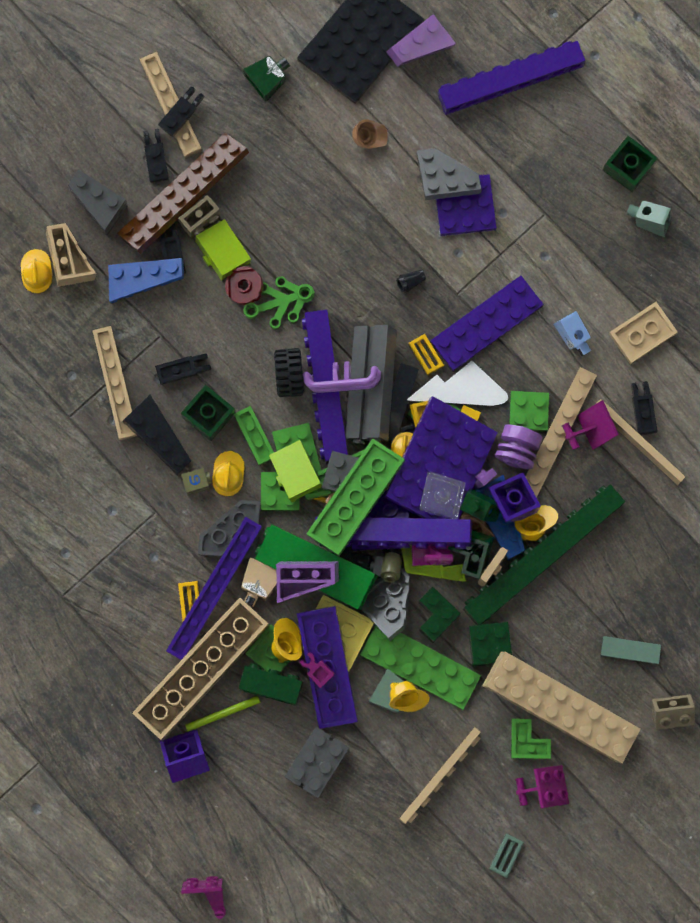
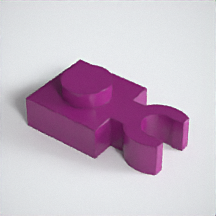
(319, 672)

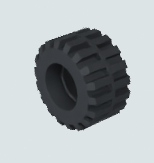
(289, 372)

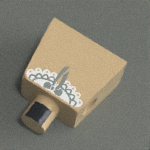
(258, 581)

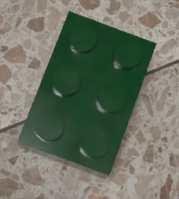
(270, 684)

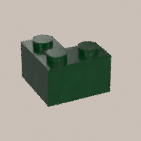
(476, 555)
(441, 613)

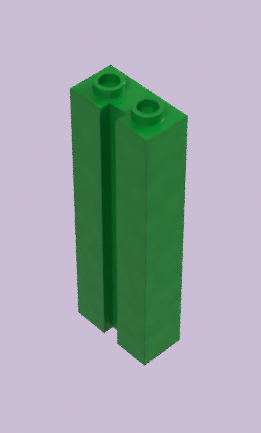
(284, 546)

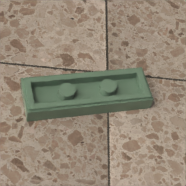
(630, 650)

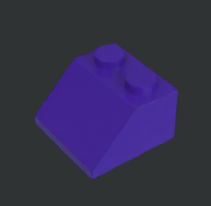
(515, 498)
(184, 756)

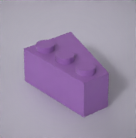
(422, 41)
(302, 577)

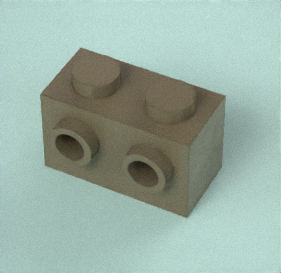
(200, 216)
(675, 712)

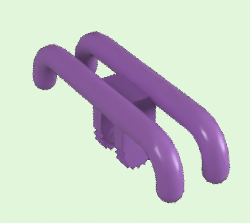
(343, 385)

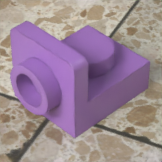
(483, 478)

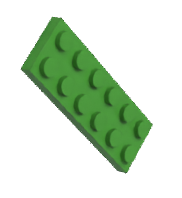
(355, 497)
(422, 667)

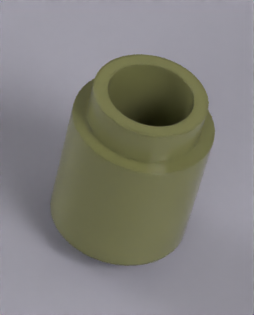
(391, 567)

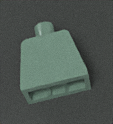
(651, 217)
(381, 695)

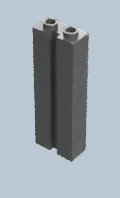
(370, 408)

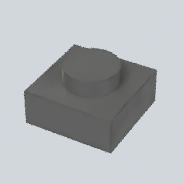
(376, 565)

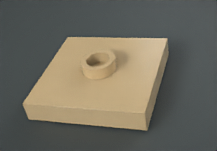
(493, 568)

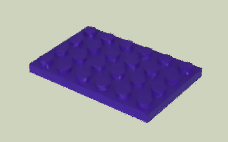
(441, 444)

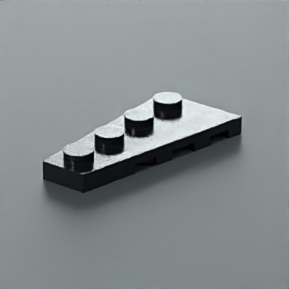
(157, 434)

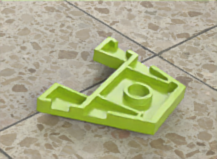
(436, 571)

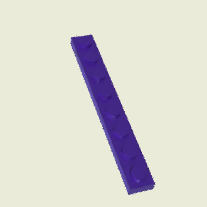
(214, 588)

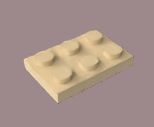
(643, 333)

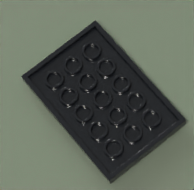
(354, 43)

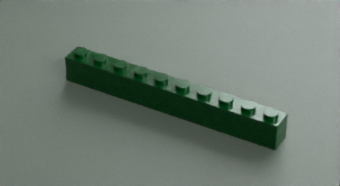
(543, 555)

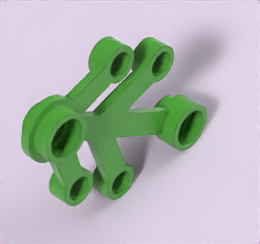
(281, 301)

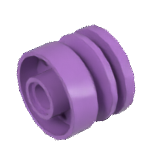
(520, 442)

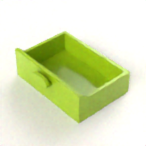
(222, 249)
(295, 471)

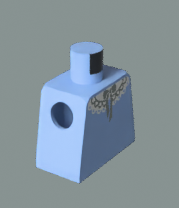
(573, 325)

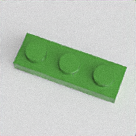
(254, 435)

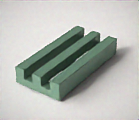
(499, 871)

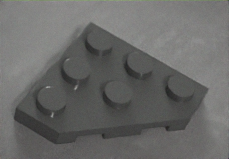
(445, 176)
(217, 537)
(389, 605)

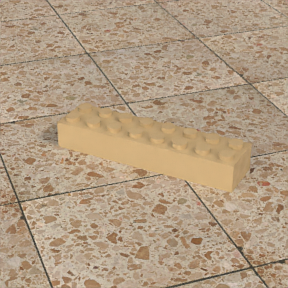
(201, 669)
(561, 707)

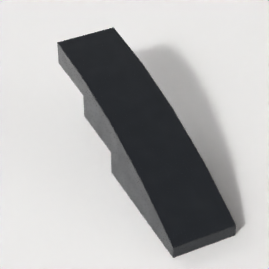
(400, 393)

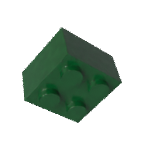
(630, 164)
(208, 413)
(488, 642)

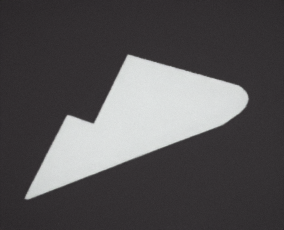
(467, 386)

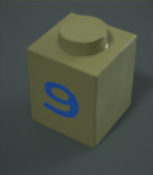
(196, 481)

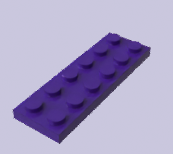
(486, 323)
(323, 638)

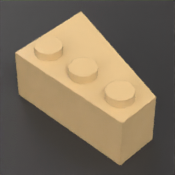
(67, 258)

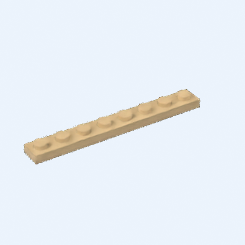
(556, 436)

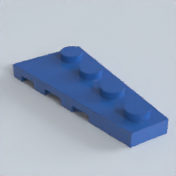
(142, 276)
(504, 533)

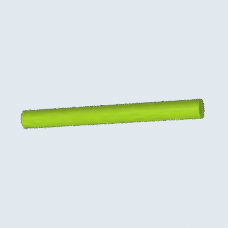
(222, 713)

